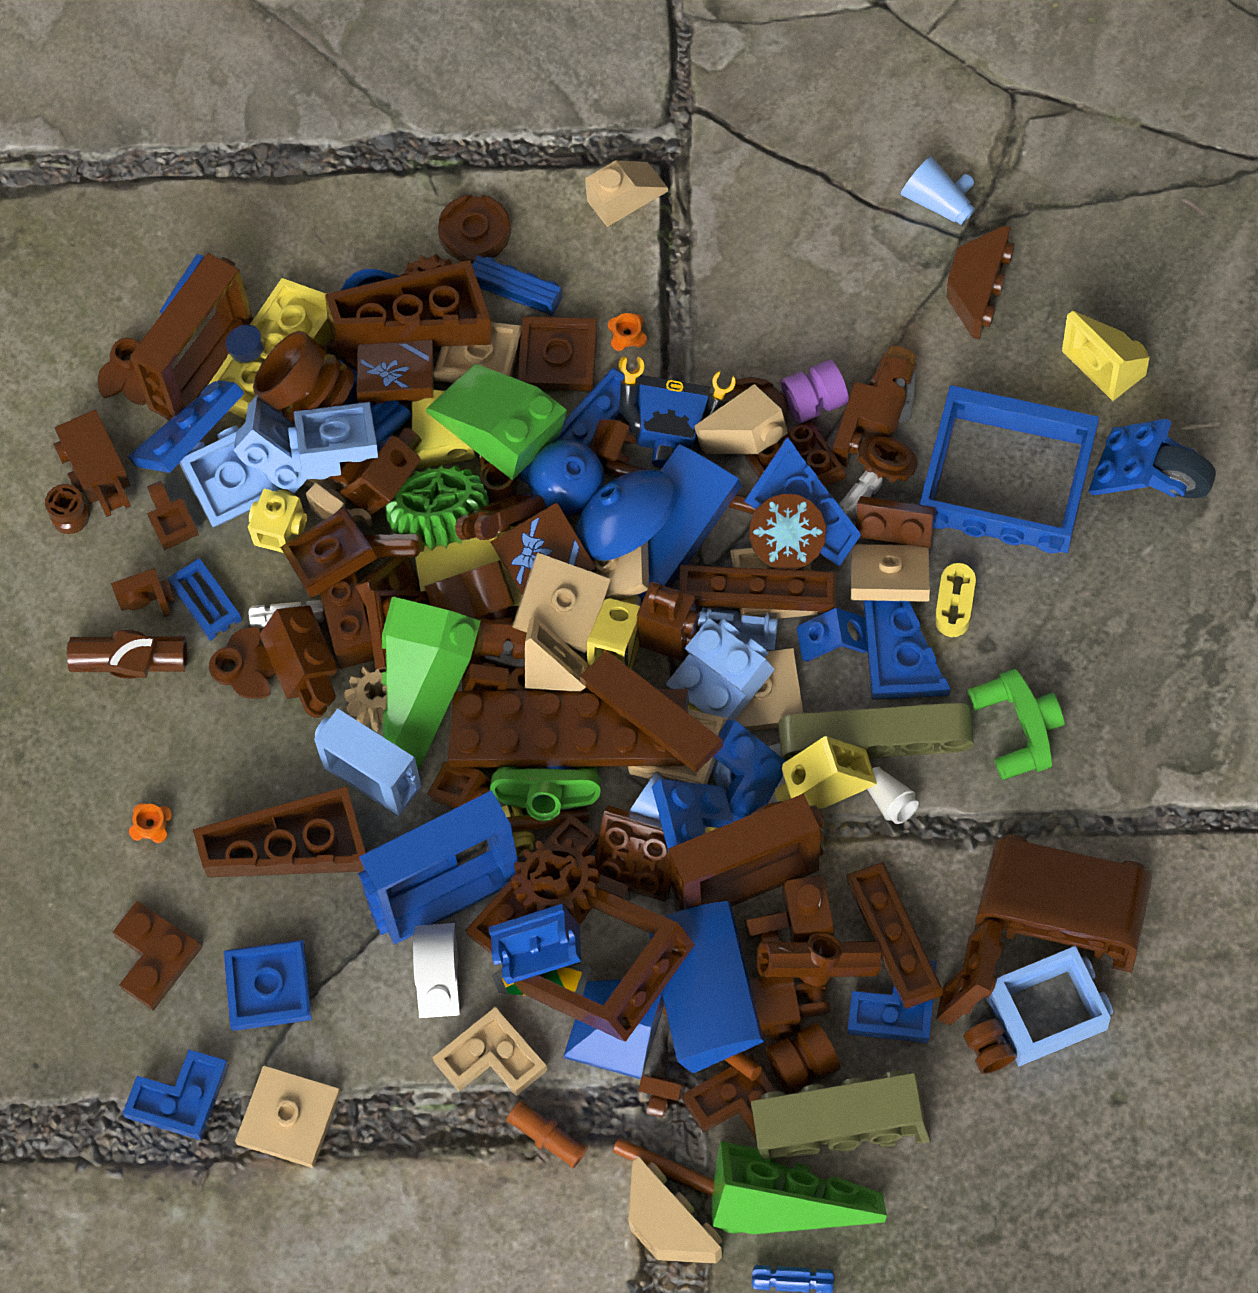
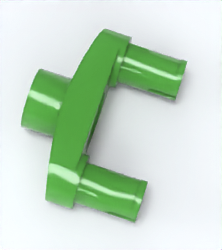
(1035, 717)
(546, 790)

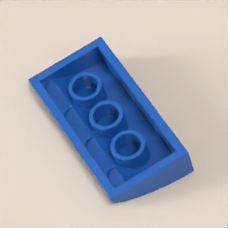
(702, 498)
(711, 993)

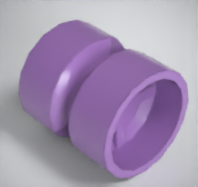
(814, 391)

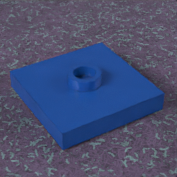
(267, 985)

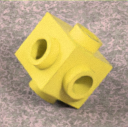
(276, 519)

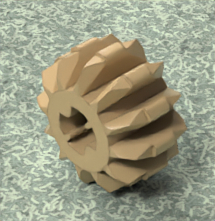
(360, 698)

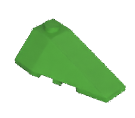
(423, 668)
(771, 1198)

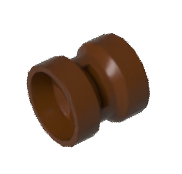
(73, 514)
(990, 1046)

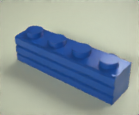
(517, 286)

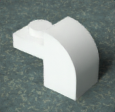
(436, 970)

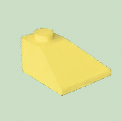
(1104, 354)

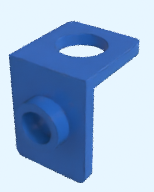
(829, 633)

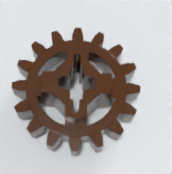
(570, 866)

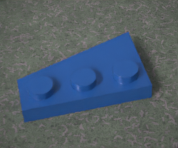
(792, 475)

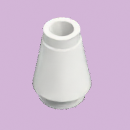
(893, 797)

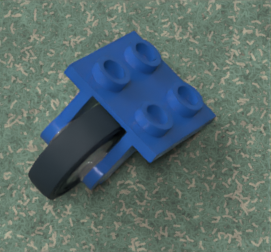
(1146, 457)

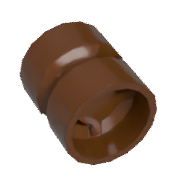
(803, 1058)

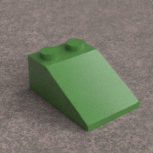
(499, 417)

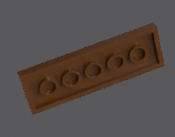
(550, 731)

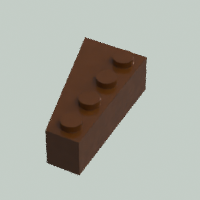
(424, 305)
(286, 839)

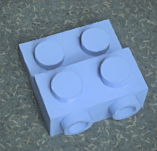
(329, 437)
(266, 445)
(223, 481)
(721, 670)

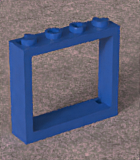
(1021, 417)
(428, 846)

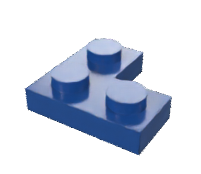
(755, 769)
(689, 808)
(886, 1018)
(183, 1107)

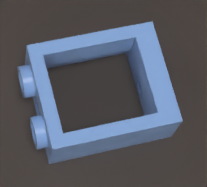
(367, 761)
(1081, 973)

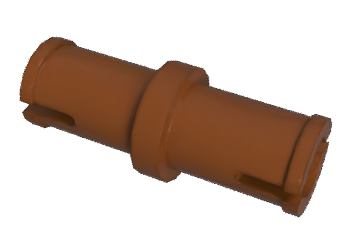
(547, 1134)

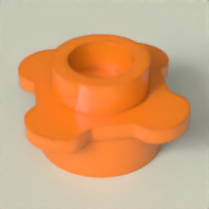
(626, 322)
(145, 813)

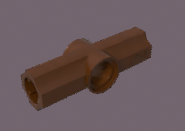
(93, 654)
(819, 959)

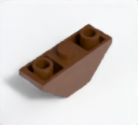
(977, 277)

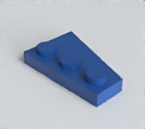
(183, 432)
(898, 653)

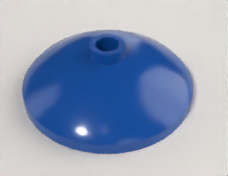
(626, 513)

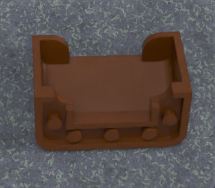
(1066, 898)

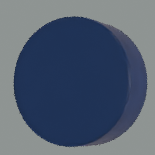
(245, 343)

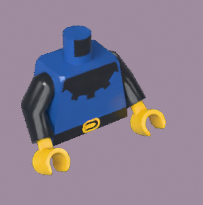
(666, 410)

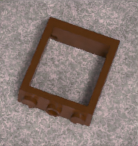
(211, 285)
(748, 855)
(640, 984)

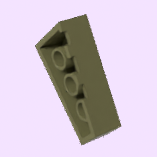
(840, 1116)

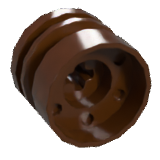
(302, 376)

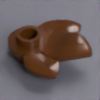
(120, 374)
(251, 662)

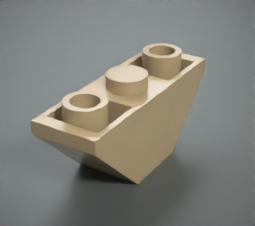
(665, 1220)

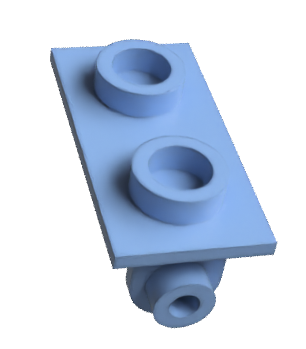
(760, 629)

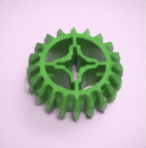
(433, 502)

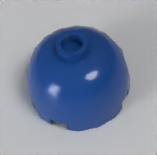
(566, 475)

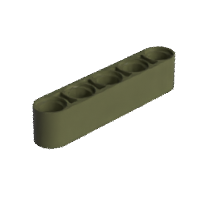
(883, 730)

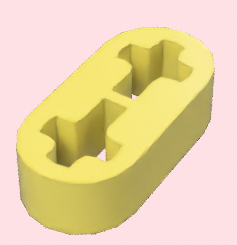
(947, 598)

